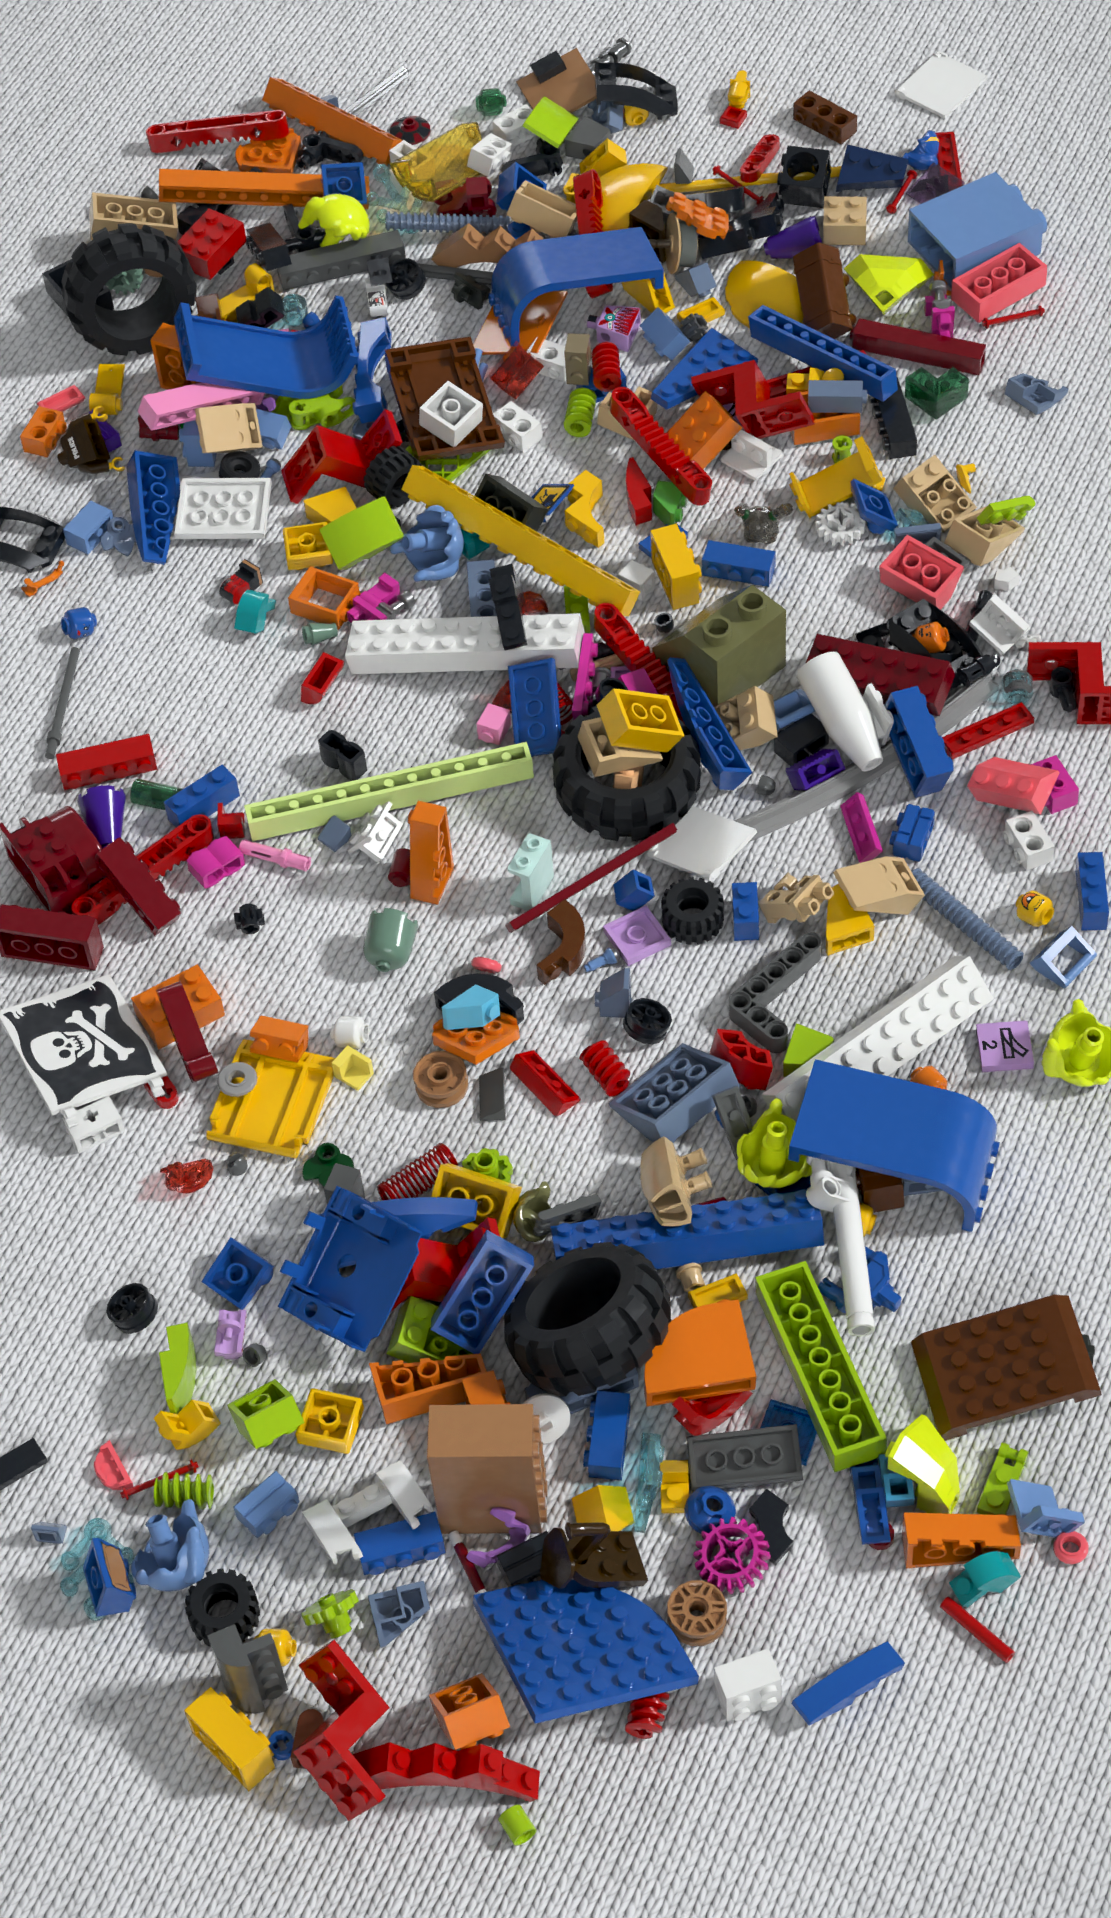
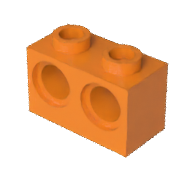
(43, 431)

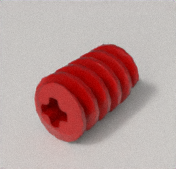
(606, 367)
(606, 1067)
(644, 1715)

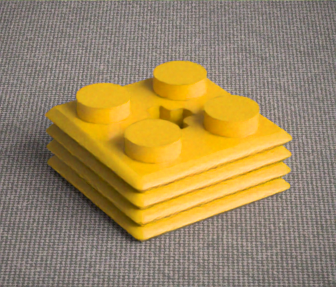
(306, 547)
(322, 1407)

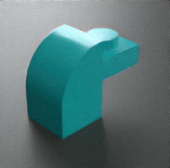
(253, 610)
(985, 1573)

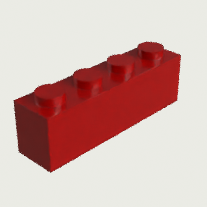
(106, 762)

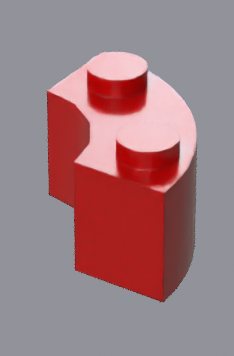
(750, 1063)

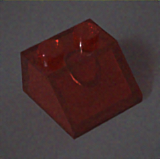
(515, 370)

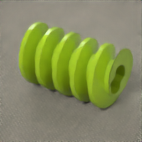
(580, 412)
(179, 1491)

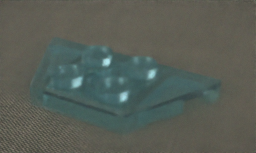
(648, 1478)

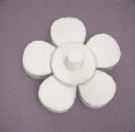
(1022, 642)

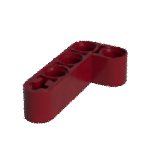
(186, 1032)

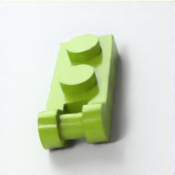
(1006, 510)
(996, 1494)

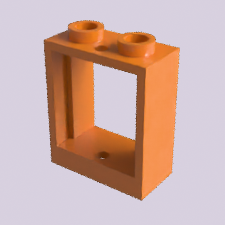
(326, 581)

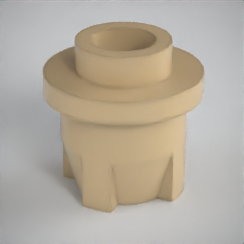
(690, 1276)

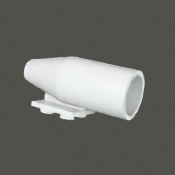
(851, 720)

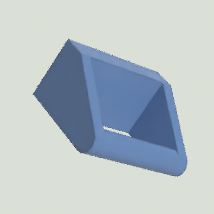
(791, 708)
(1070, 937)

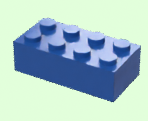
(918, 743)
(482, 1292)

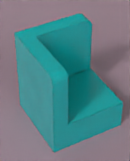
(472, 544)

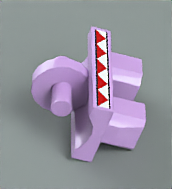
(230, 1334)

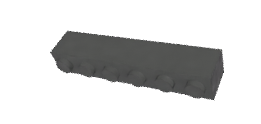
(339, 259)

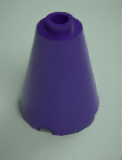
(793, 239)
(103, 812)

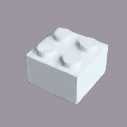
(450, 414)
(748, 1685)

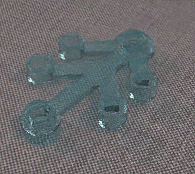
(397, 202)
(78, 1576)

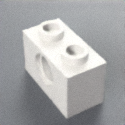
(552, 358)

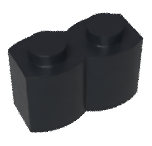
(342, 755)

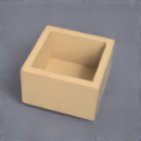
(844, 220)

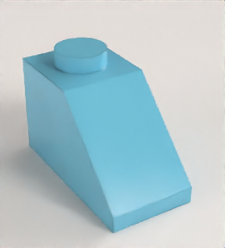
(471, 1009)

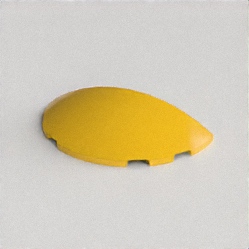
(626, 189)
(761, 284)

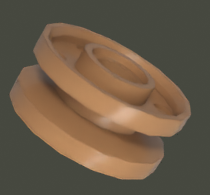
(440, 1092)
(702, 1597)

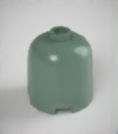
(389, 939)

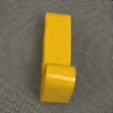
(256, 280)

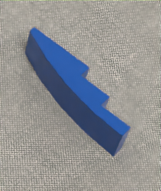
(870, 1503)
(847, 1683)

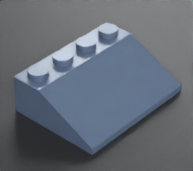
(674, 1093)

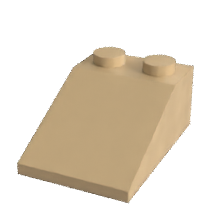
(981, 542)

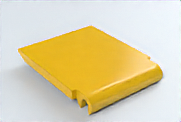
(280, 1108)

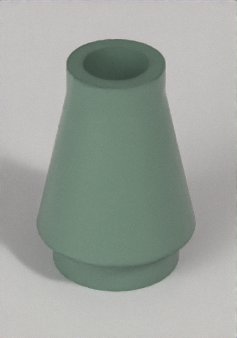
(318, 632)

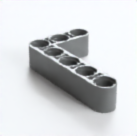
(787, 969)

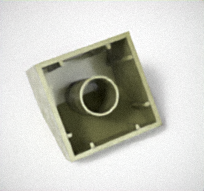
(731, 643)

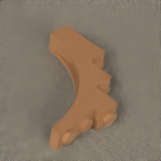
(470, 246)

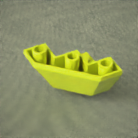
(888, 278)
(929, 1461)

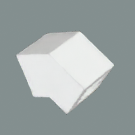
(1006, 579)

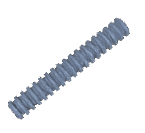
(444, 222)
(968, 922)

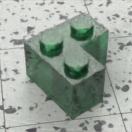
(935, 394)

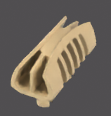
(665, 1182)

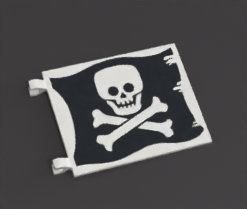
(82, 1046)

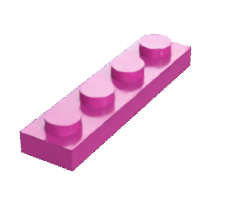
(585, 670)

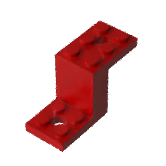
(753, 406)
(337, 455)
(1086, 664)
(440, 1265)
(326, 1749)

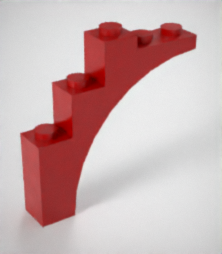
(438, 1765)

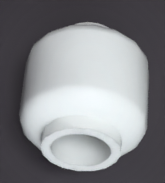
(350, 1032)

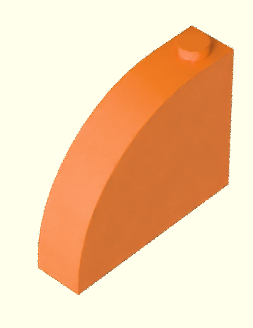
(701, 1356)

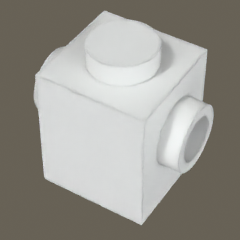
(639, 577)

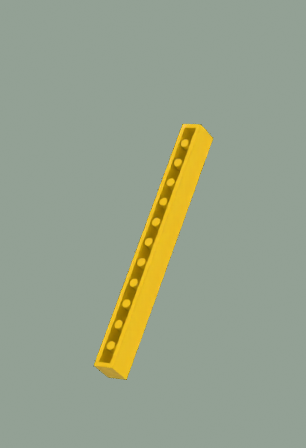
(520, 540)

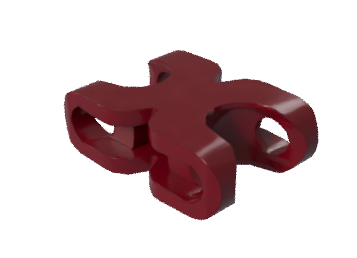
(456, 203)

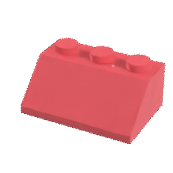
(920, 572)
(1012, 784)

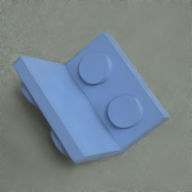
(1039, 1511)

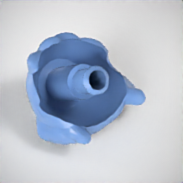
(432, 545)
(173, 1557)

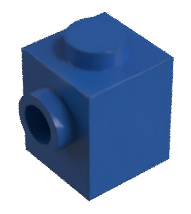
(633, 890)

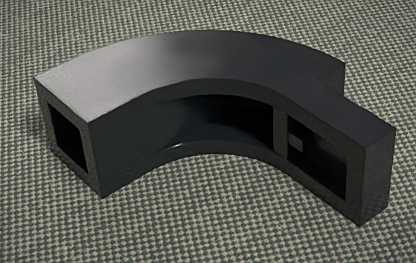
(727, 198)
(507, 1001)

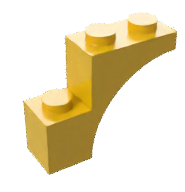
(578, 516)

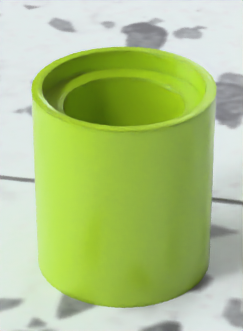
(517, 1825)

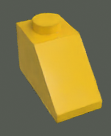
(604, 158)

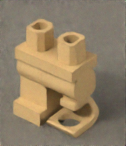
(798, 901)

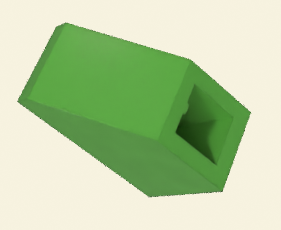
(668, 502)

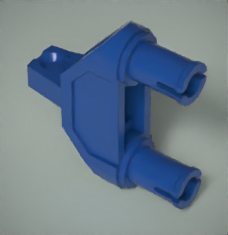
(881, 1291)

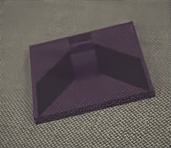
(933, 183)

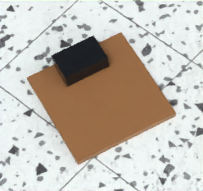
(561, 79)

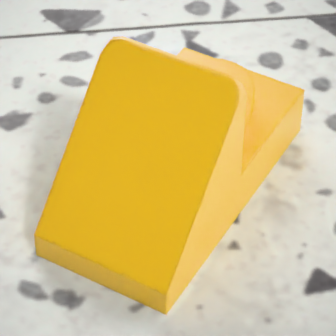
(674, 1485)

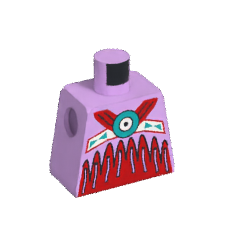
(616, 325)

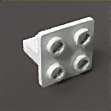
(750, 455)
(999, 625)
(376, 833)

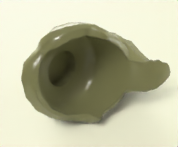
(527, 1211)

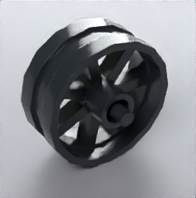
(412, 285)
(644, 1025)
(136, 1313)

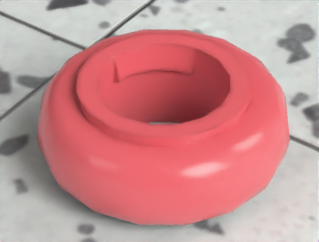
(486, 964)
(1067, 1557)

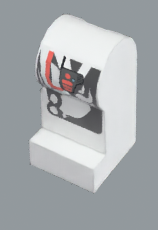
(376, 299)

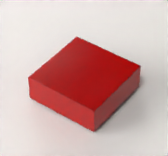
(733, 117)

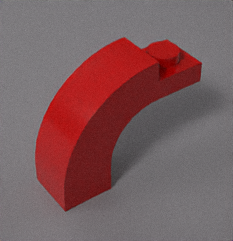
(707, 1413)

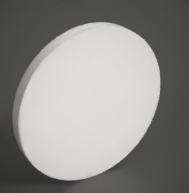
(553, 1415)

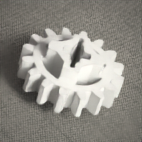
(840, 524)

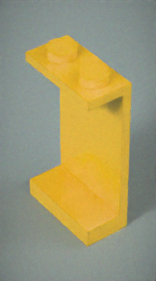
(834, 482)

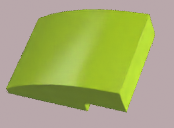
(550, 122)
(361, 533)
(178, 1367)

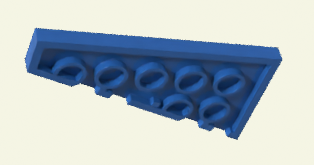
(709, 354)

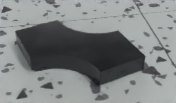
(769, 1514)

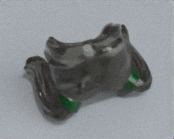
(763, 516)

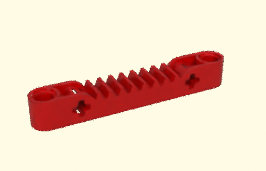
(165, 137)
(588, 205)
(682, 471)
(624, 642)
(191, 836)

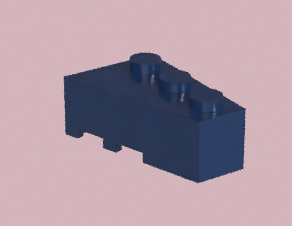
(870, 169)

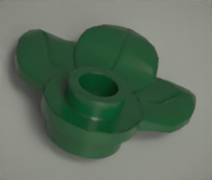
(321, 1167)

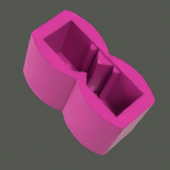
(215, 862)

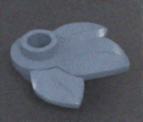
(121, 538)

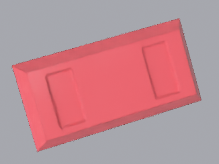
(64, 399)

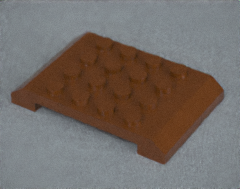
(419, 373)
(1004, 1364)

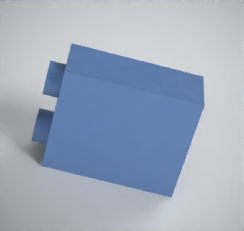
(974, 225)

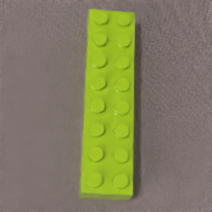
(820, 1366)

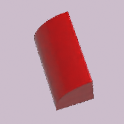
(320, 678)

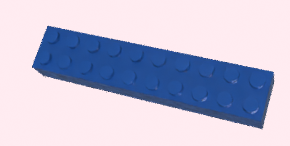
(715, 1231)

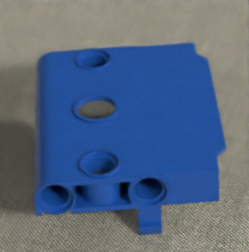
(355, 1305)

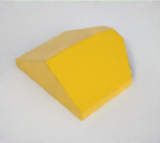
(604, 1505)

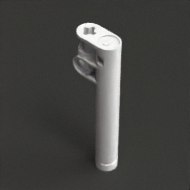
(836, 1191)

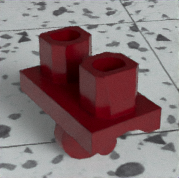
(167, 433)

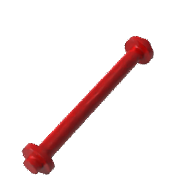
(716, 170)
(891, 208)
(1039, 310)
(125, 1493)

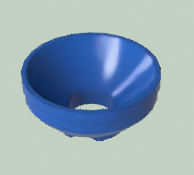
(698, 1513)

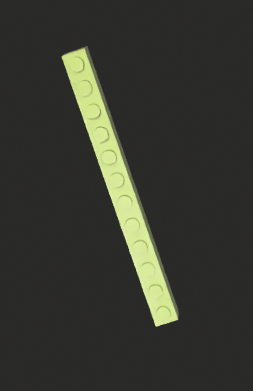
(399, 787)

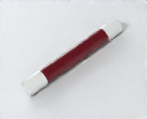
(468, 1566)

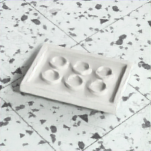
(223, 508)

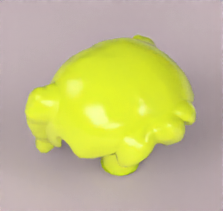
(338, 216)
(1079, 1049)
(766, 1151)

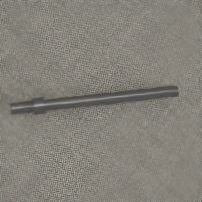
(54, 736)

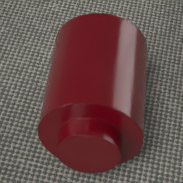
(400, 868)

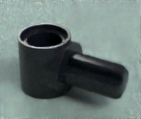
(1063, 688)

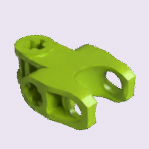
(320, 410)

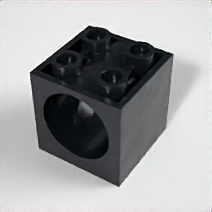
(801, 160)

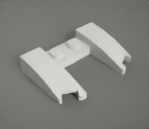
(331, 1522)

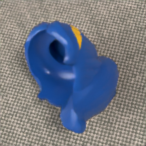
(925, 153)

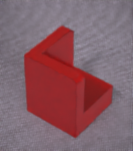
(230, 824)

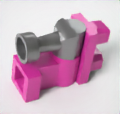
(940, 309)
(381, 601)

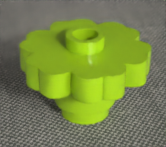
(490, 1164)
(332, 1612)

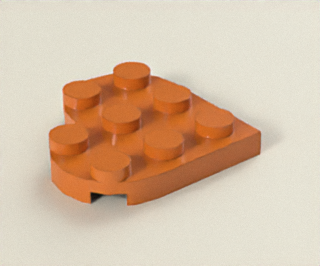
(270, 155)
(708, 221)
(477, 1042)

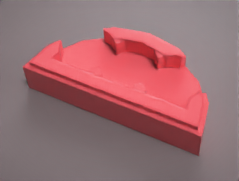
(110, 1468)

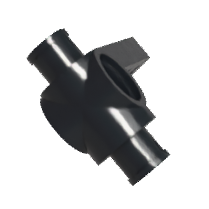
(319, 146)
(544, 162)
(301, 239)

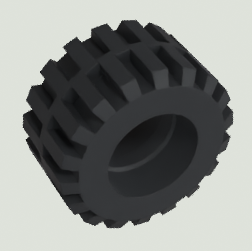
(388, 473)
(695, 926)
(218, 1588)

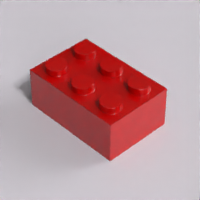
(212, 242)

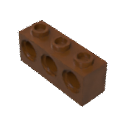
(825, 117)

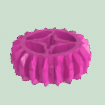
(741, 1548)

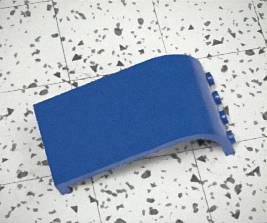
(568, 264)
(265, 359)
(898, 1132)

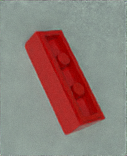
(544, 1082)

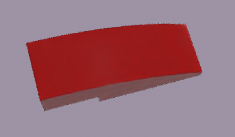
(638, 493)

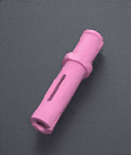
(285, 857)

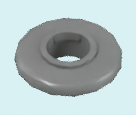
(235, 1070)

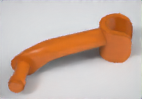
(32, 587)

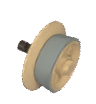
(679, 244)

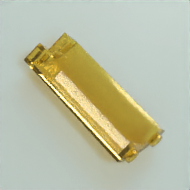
(438, 164)

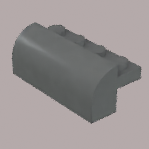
(248, 1669)

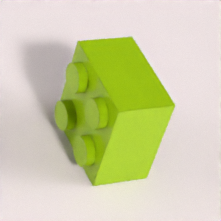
(265, 1414)

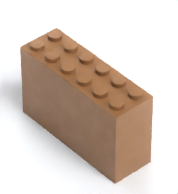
(486, 1461)

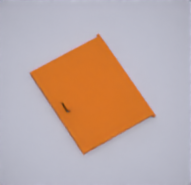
(533, 324)

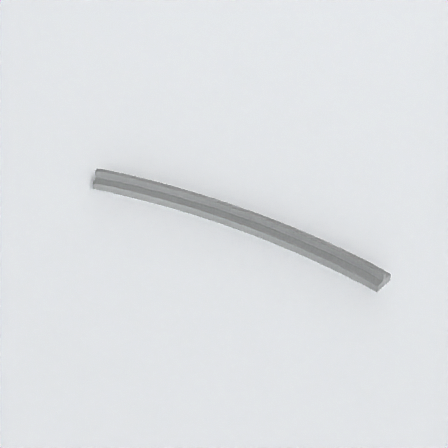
(852, 778)

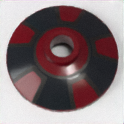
(411, 129)

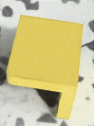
(352, 1068)

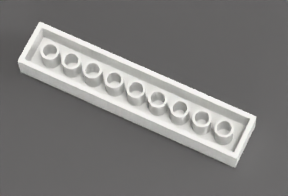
(459, 644)
(897, 1029)

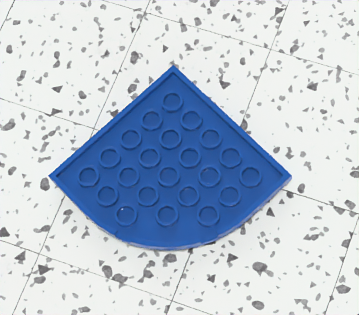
(581, 1647)

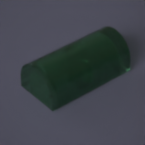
(151, 793)

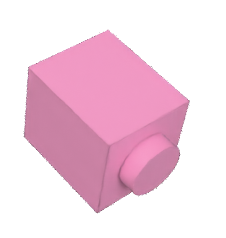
(493, 724)

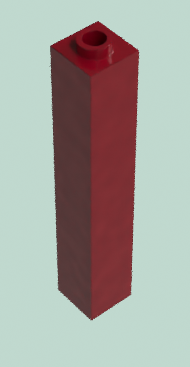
(918, 346)

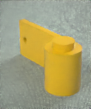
(108, 389)

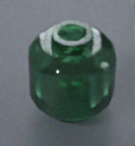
(490, 102)

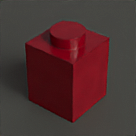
(477, 193)

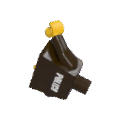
(85, 446)

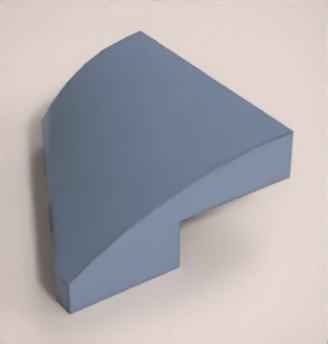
(608, 115)
(1033, 393)
(397, 1610)

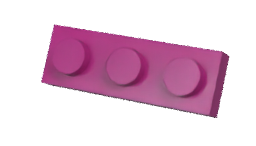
(861, 828)

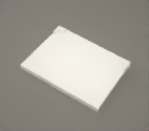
(941, 84)
(702, 843)

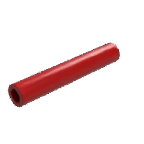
(977, 1629)

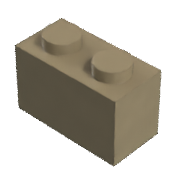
(578, 359)

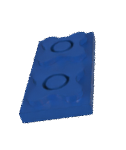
(535, 705)

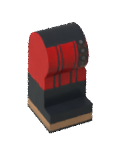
(245, 578)

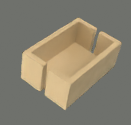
(543, 211)

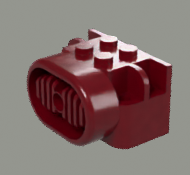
(54, 857)

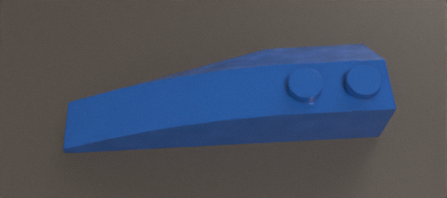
(153, 502)
(714, 742)
(427, 1215)

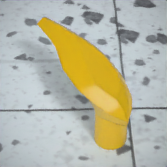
(962, 475)

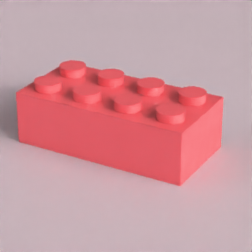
(999, 282)

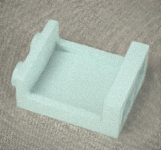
(535, 868)

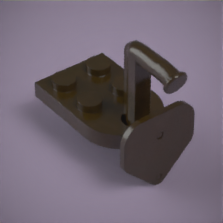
(591, 1557)

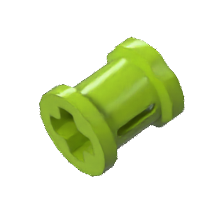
(840, 449)

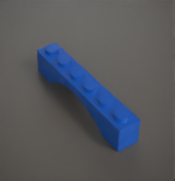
(373, 340)

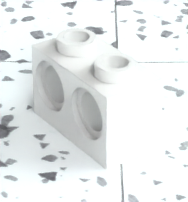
(511, 126)
(489, 155)
(518, 426)
(1028, 840)

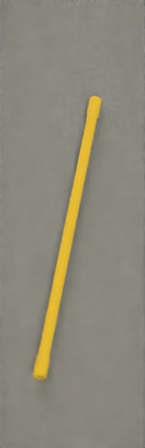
(719, 183)

